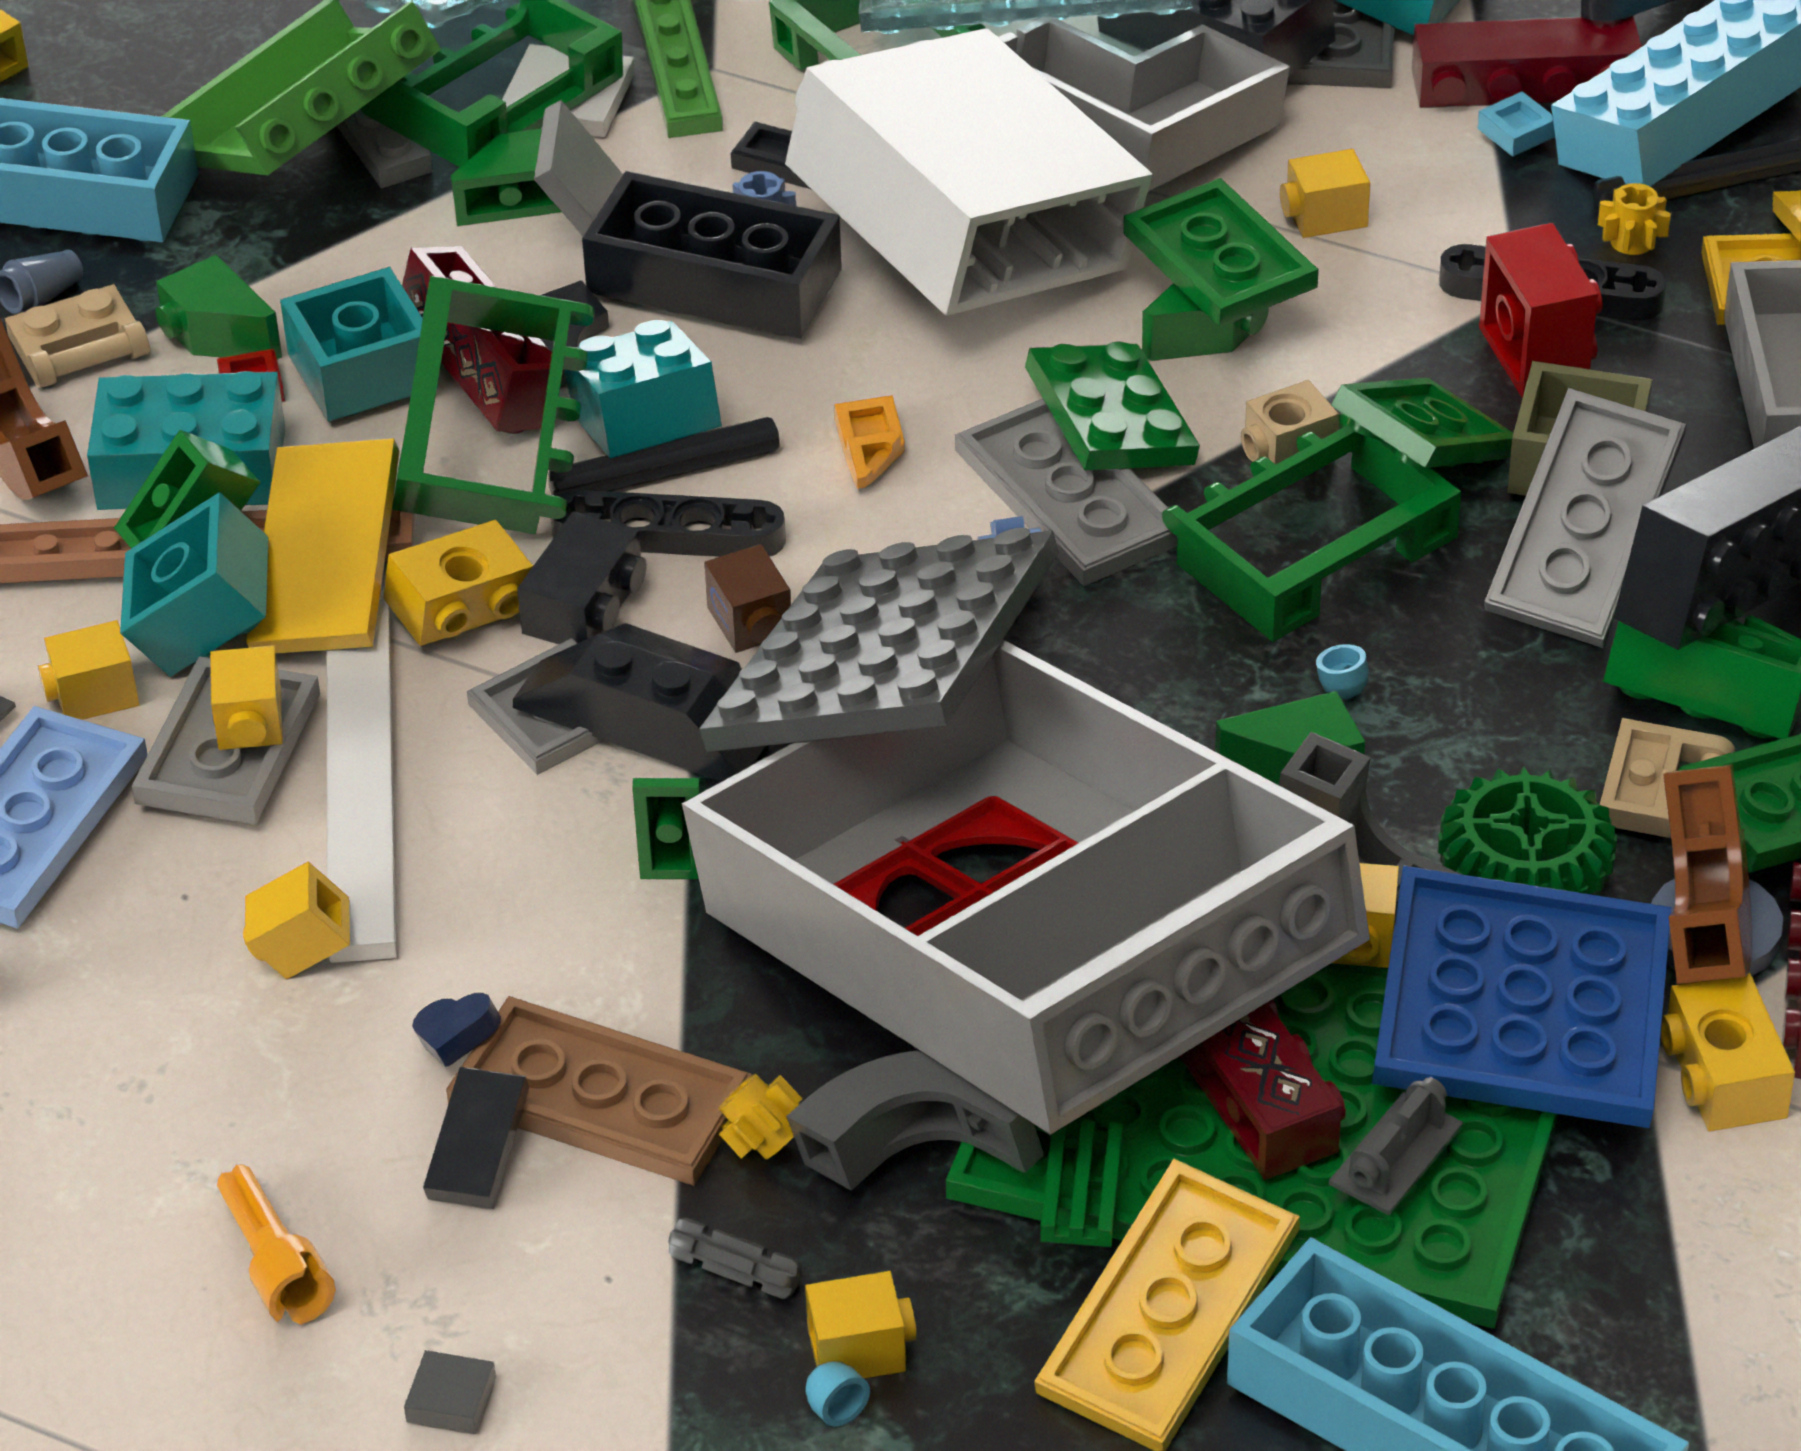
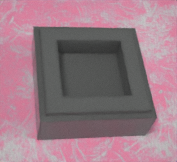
(450, 1392)

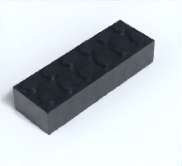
(1716, 546)

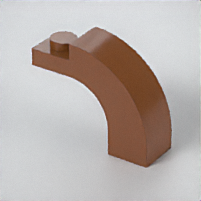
(33, 449)
(1711, 876)

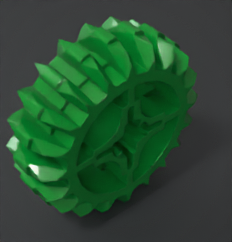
(1529, 833)

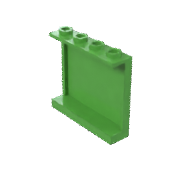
(300, 86)

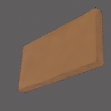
(610, 1089)

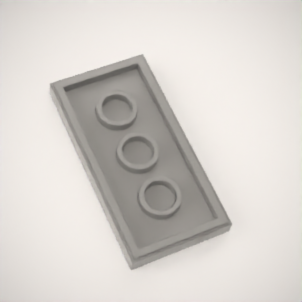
(1097, 516)
(1582, 516)

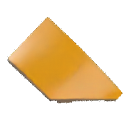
(869, 437)

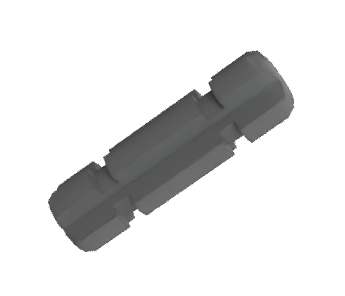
(735, 1258)

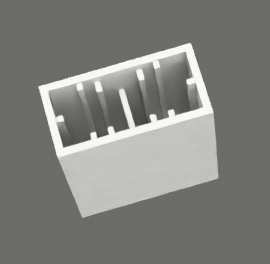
(966, 169)

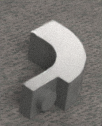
(1337, 782)
(898, 1103)

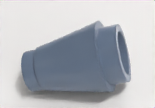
(38, 279)

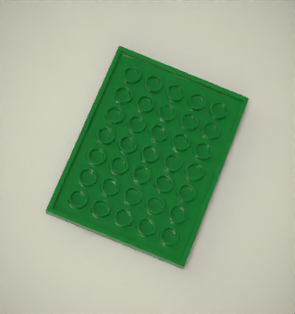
(1443, 1241)

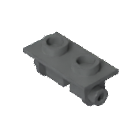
(1399, 1147)

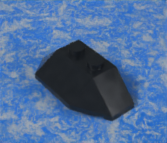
(640, 696)

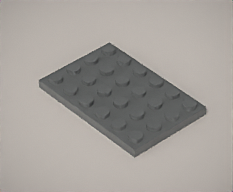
(882, 641)

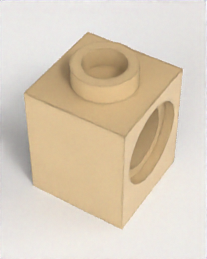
(1281, 417)

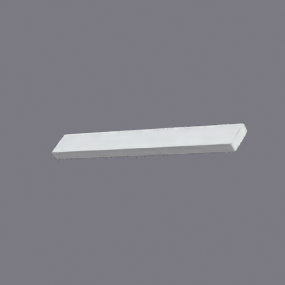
(362, 791)

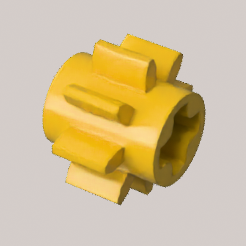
(1634, 219)
(758, 1116)

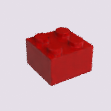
(1537, 302)

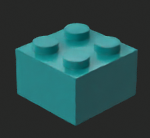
(354, 342)
(644, 388)
(195, 585)

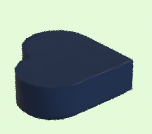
(456, 1027)

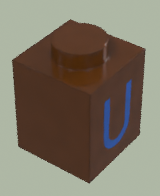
(746, 596)

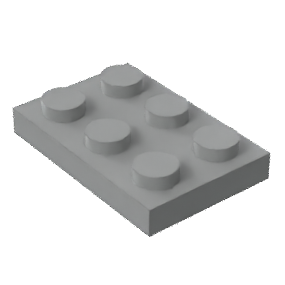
(197, 778)

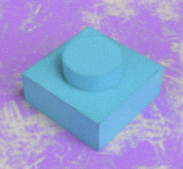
(1516, 123)

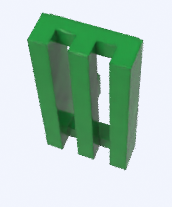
(1085, 1140)

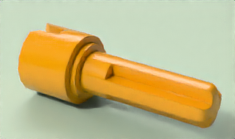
(283, 1265)

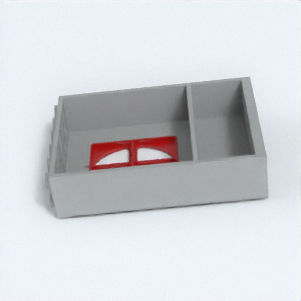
(1138, 929)

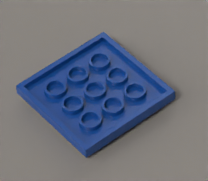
(1525, 996)

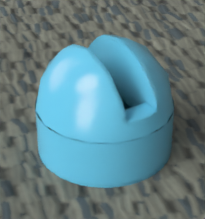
(1343, 670)
(837, 1393)

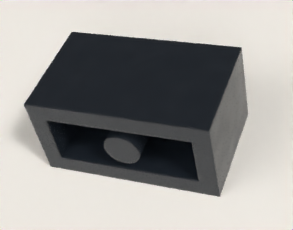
(581, 580)

